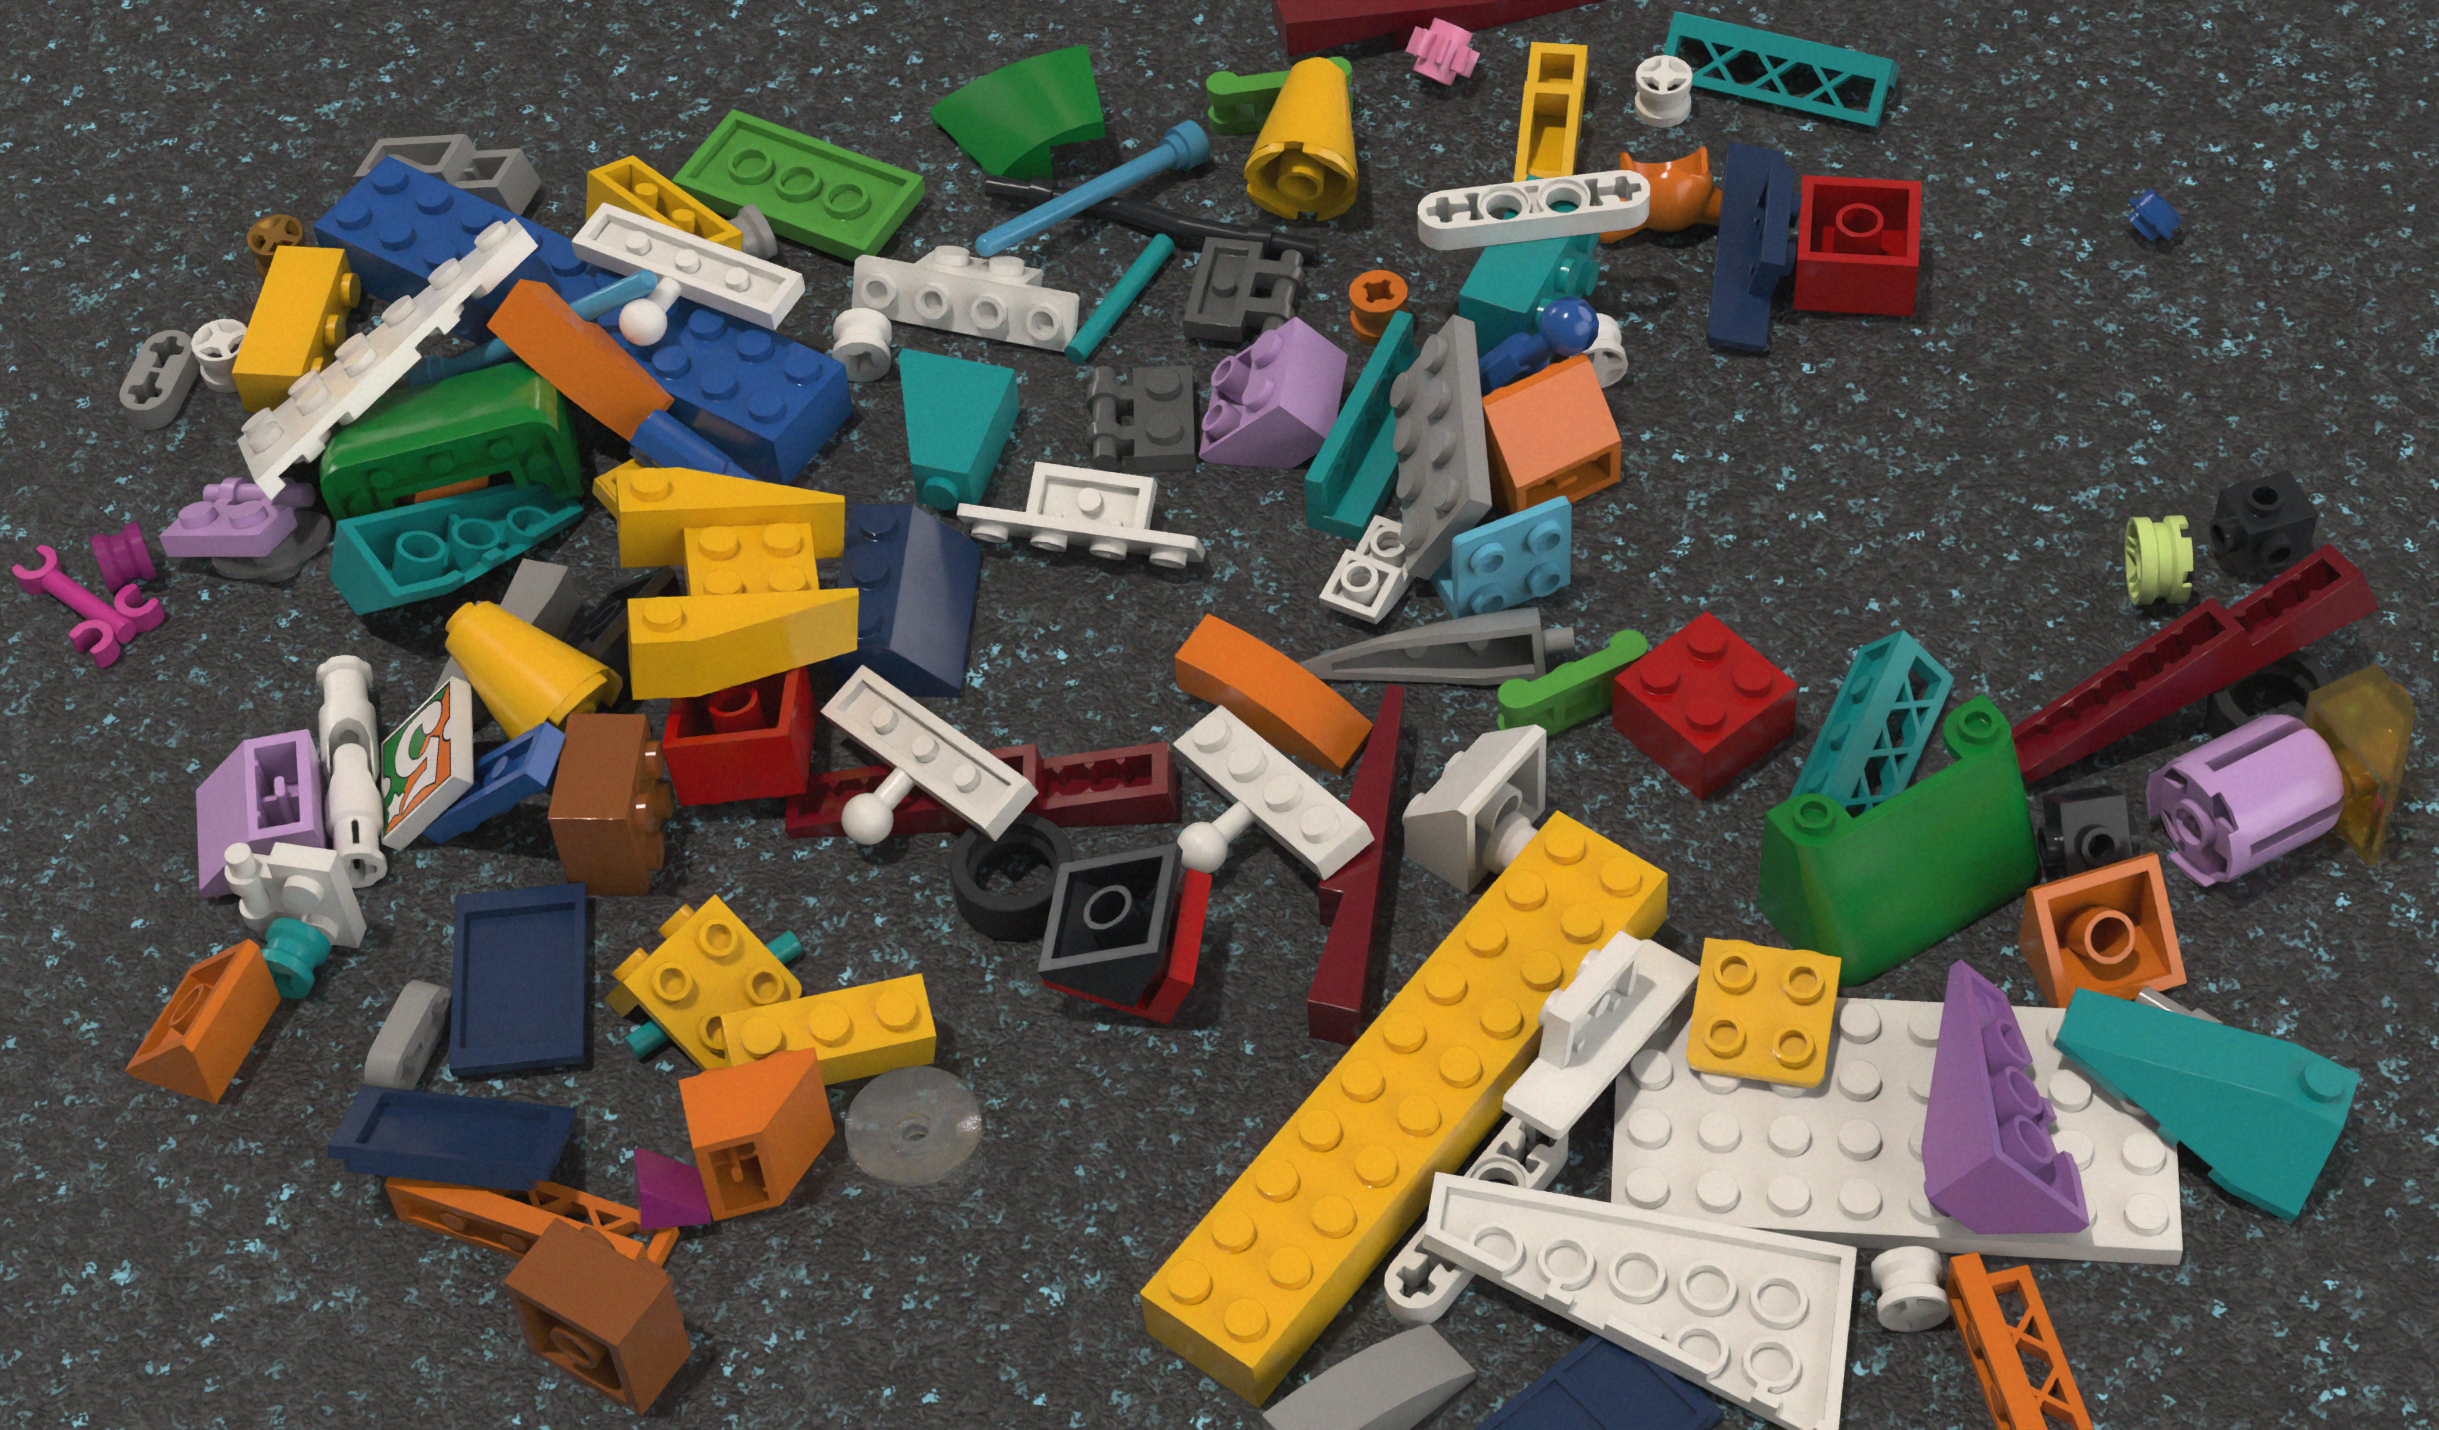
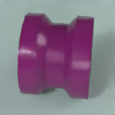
(123, 557)

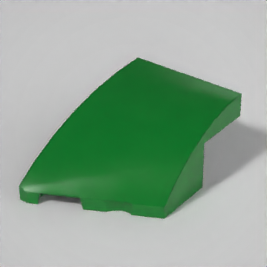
(1022, 110)

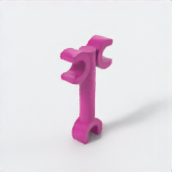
(103, 623)

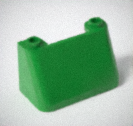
(452, 435)
(1908, 866)

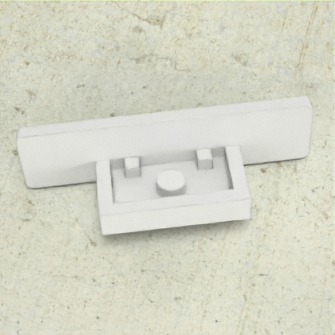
(968, 297)
(1086, 509)
(1597, 1029)

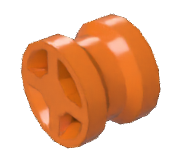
(1374, 302)

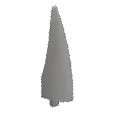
(1455, 651)

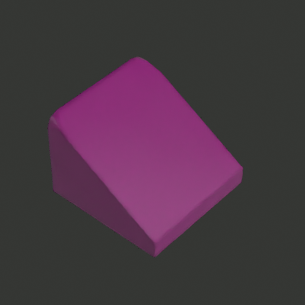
(668, 1192)

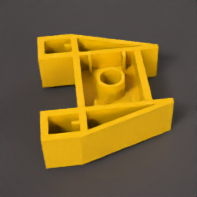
(747, 577)

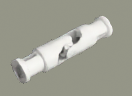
(350, 743)

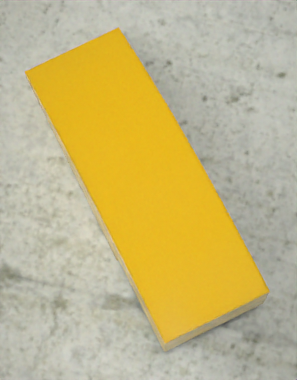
(1552, 111)

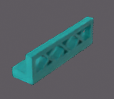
(1791, 53)
(1358, 458)
(1858, 726)

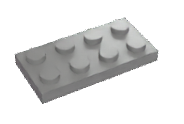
(1440, 446)

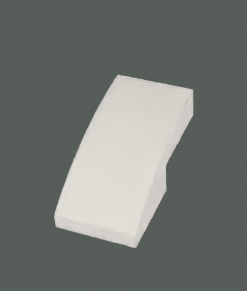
(1372, 577)

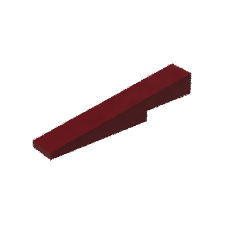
(1329, 23)
(2194, 659)
(1073, 791)
(1354, 892)

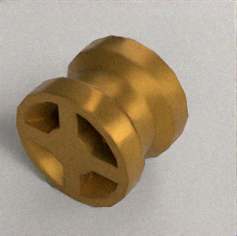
(270, 233)

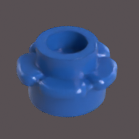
(2153, 215)

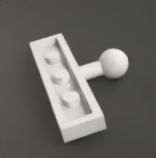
(684, 268)
(922, 754)
(1267, 792)

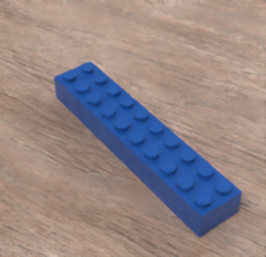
(729, 378)

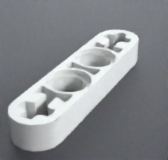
(1535, 218)
(1448, 1279)

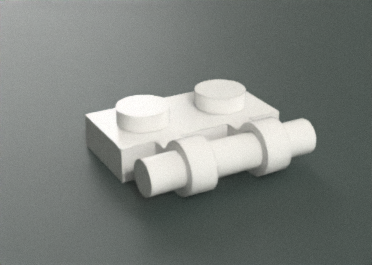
(297, 885)

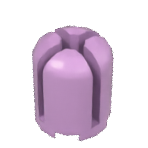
(2246, 798)

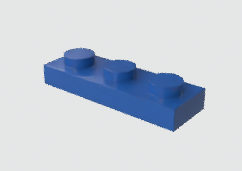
(502, 780)

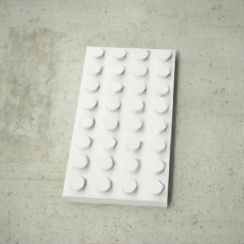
(1848, 1153)

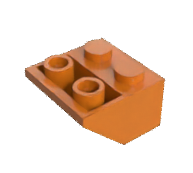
(1550, 437)
(756, 1129)

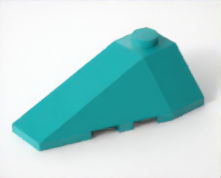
(441, 543)
(2233, 1096)

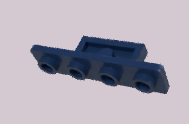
(1751, 245)

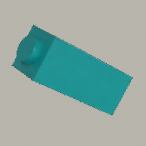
(955, 424)

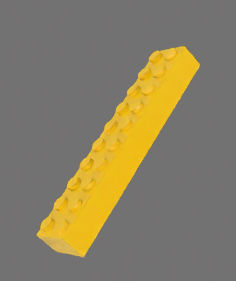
(1397, 1108)

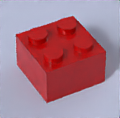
(1857, 245)
(1704, 705)
(742, 740)

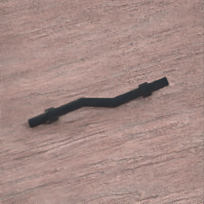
(1043, 190)

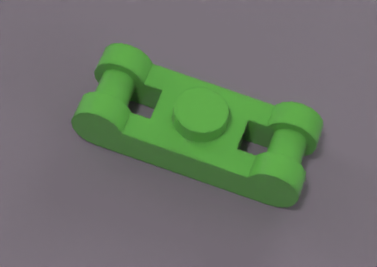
(1229, 91)
(1571, 690)

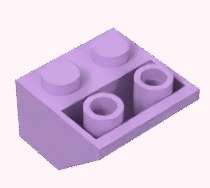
(1274, 399)
(257, 797)

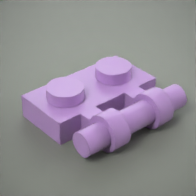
(236, 520)

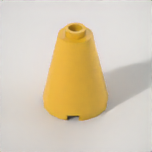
(1306, 146)
(525, 671)

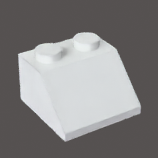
(1476, 791)

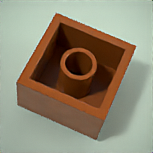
(610, 803)
(599, 1315)

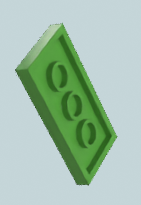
(801, 186)

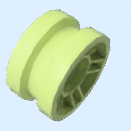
(2158, 560)

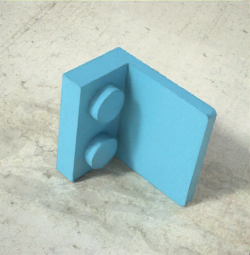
(1507, 561)

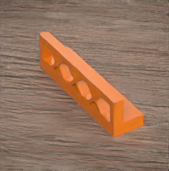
(511, 1227)
(1994, 1347)

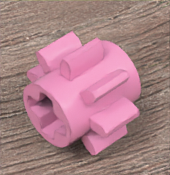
(1442, 52)

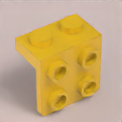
(699, 972)
(1763, 1012)

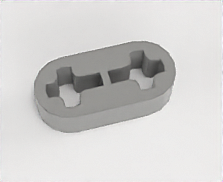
(149, 377)
(408, 1036)

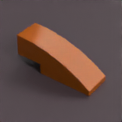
(577, 357)
(1271, 695)

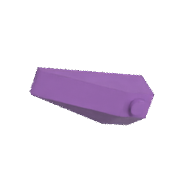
(1987, 1125)

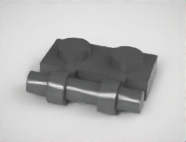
(1226, 286)
(1162, 419)

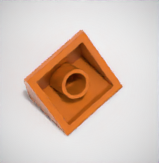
(2102, 932)
(209, 1024)

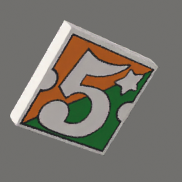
(427, 763)

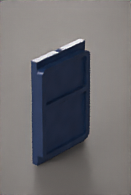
(520, 979)
(452, 1138)
(1606, 1390)

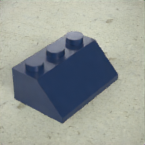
(913, 599)

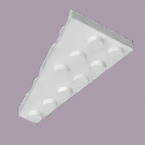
(376, 361)
(1703, 1298)

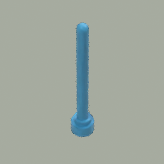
(1181, 148)
(496, 351)

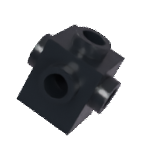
(2263, 523)
(2086, 830)

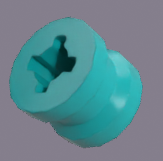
(292, 955)

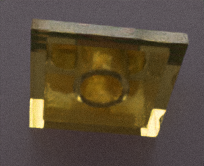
(2369, 732)

